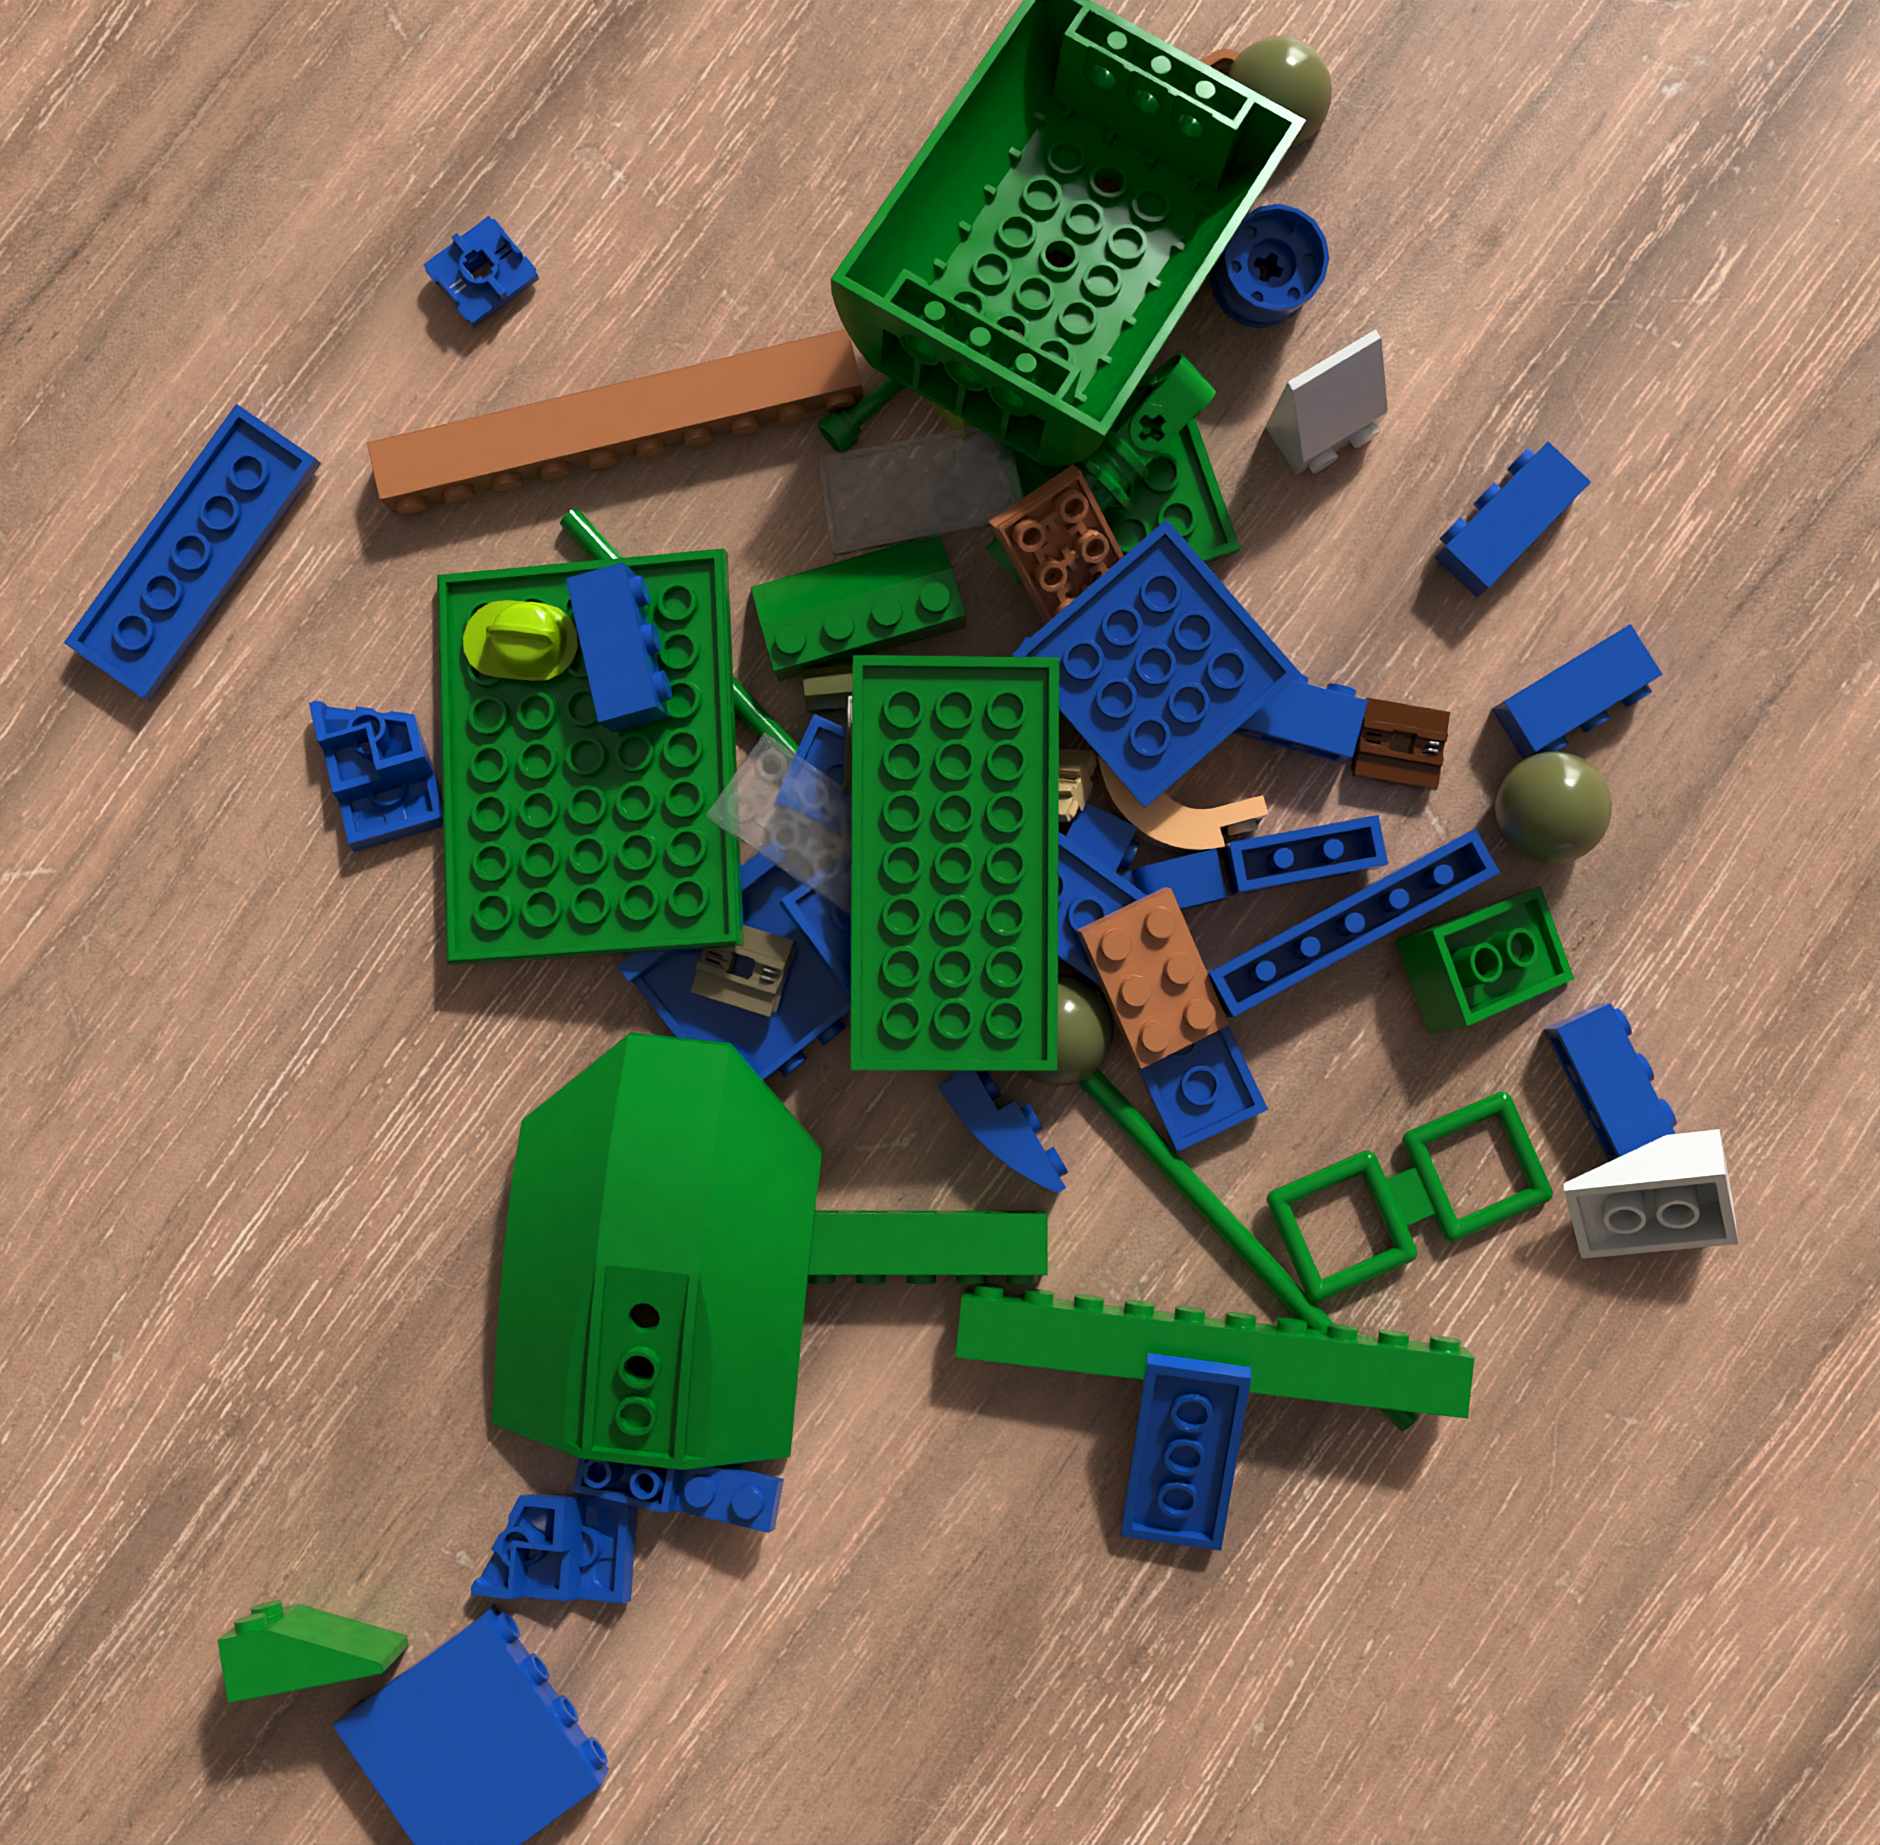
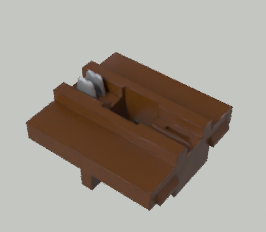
(1425, 758)

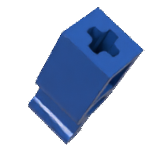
(1193, 879)

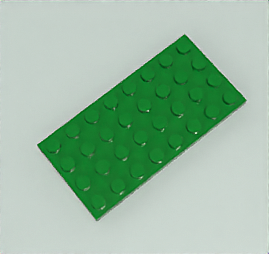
(954, 863)

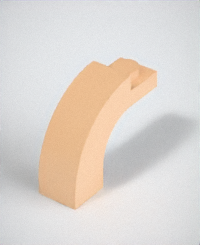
(1177, 826)

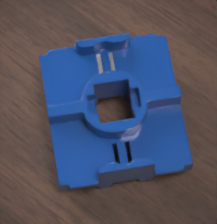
(481, 297)

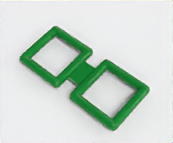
(1409, 1196)

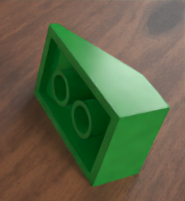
(1484, 961)
(300, 1649)

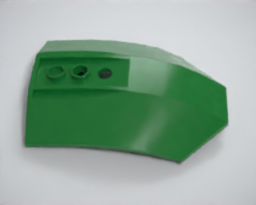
(674, 1189)

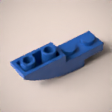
(1004, 1130)
(712, 1492)

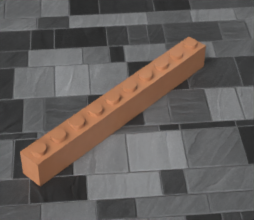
(616, 422)

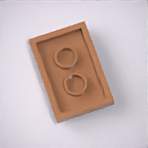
(1152, 977)

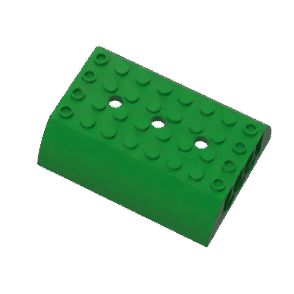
(1013, 178)

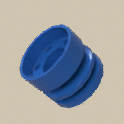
(1296, 259)

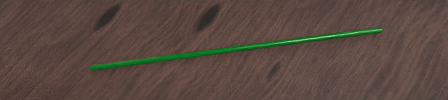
(1095, 1085)

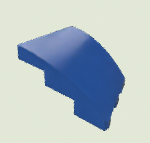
(378, 773)
(563, 1550)

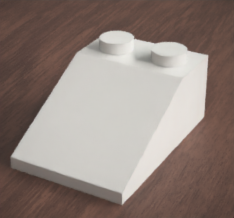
(1331, 406)
(1655, 1199)

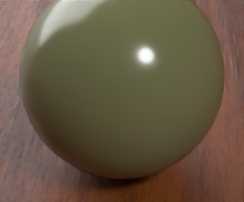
(1288, 75)
(1553, 807)
(1083, 1033)

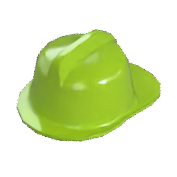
(520, 640)

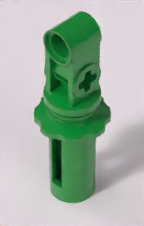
(1170, 401)

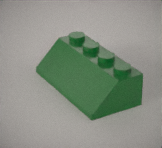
(859, 606)

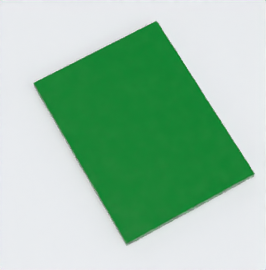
(579, 831)

